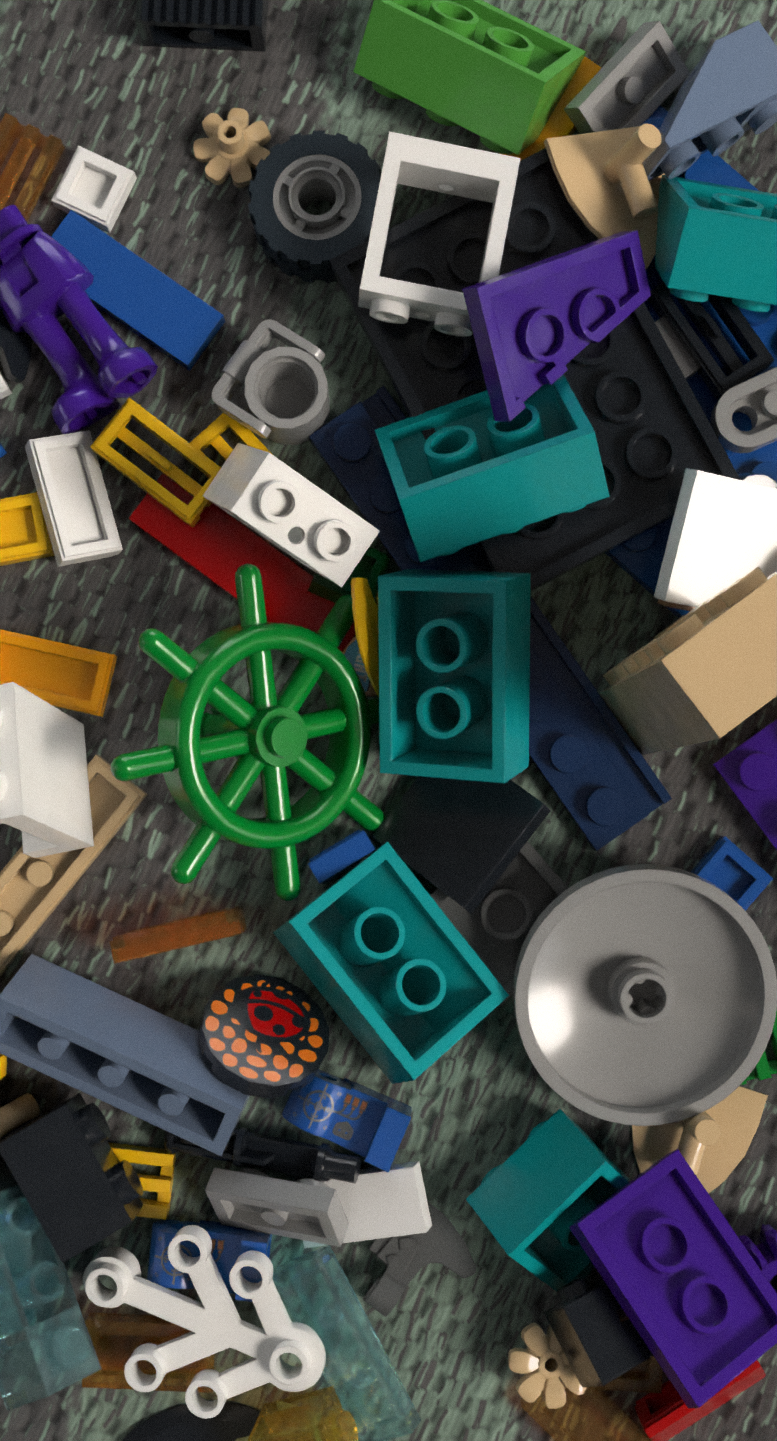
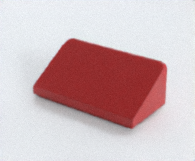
(667, 1415)

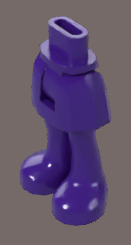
(36, 288)

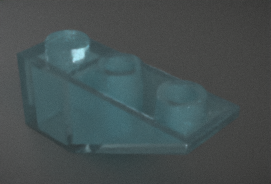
(40, 1319)

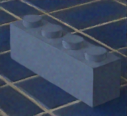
(116, 1053)

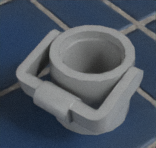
(282, 385)

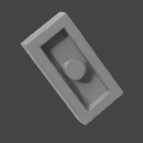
(629, 83)
(277, 1206)

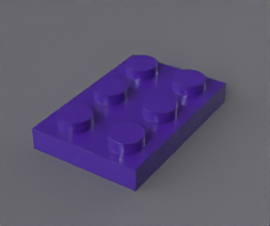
(682, 1278)

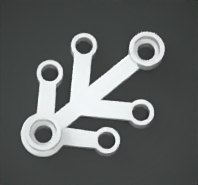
(213, 1323)

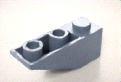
(719, 101)

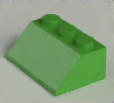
(468, 67)

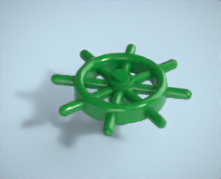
(260, 734)

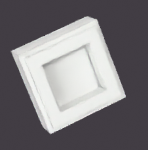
(94, 188)

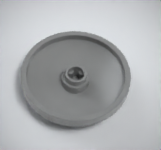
(644, 995)

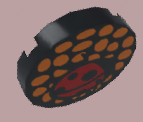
(263, 1035)

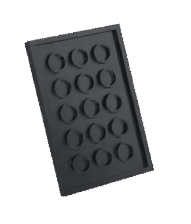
(626, 383)

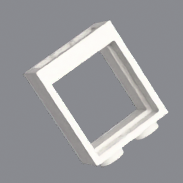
(445, 170)
(291, 513)

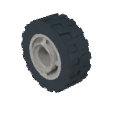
(309, 171)

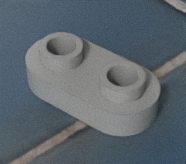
(759, 402)

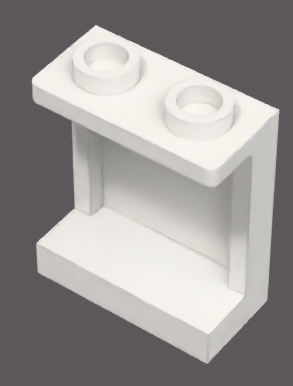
(43, 774)

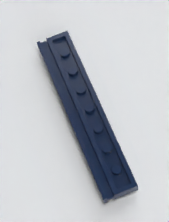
(571, 728)

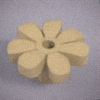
(232, 147)
(543, 1368)

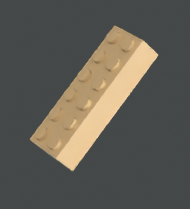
(701, 670)

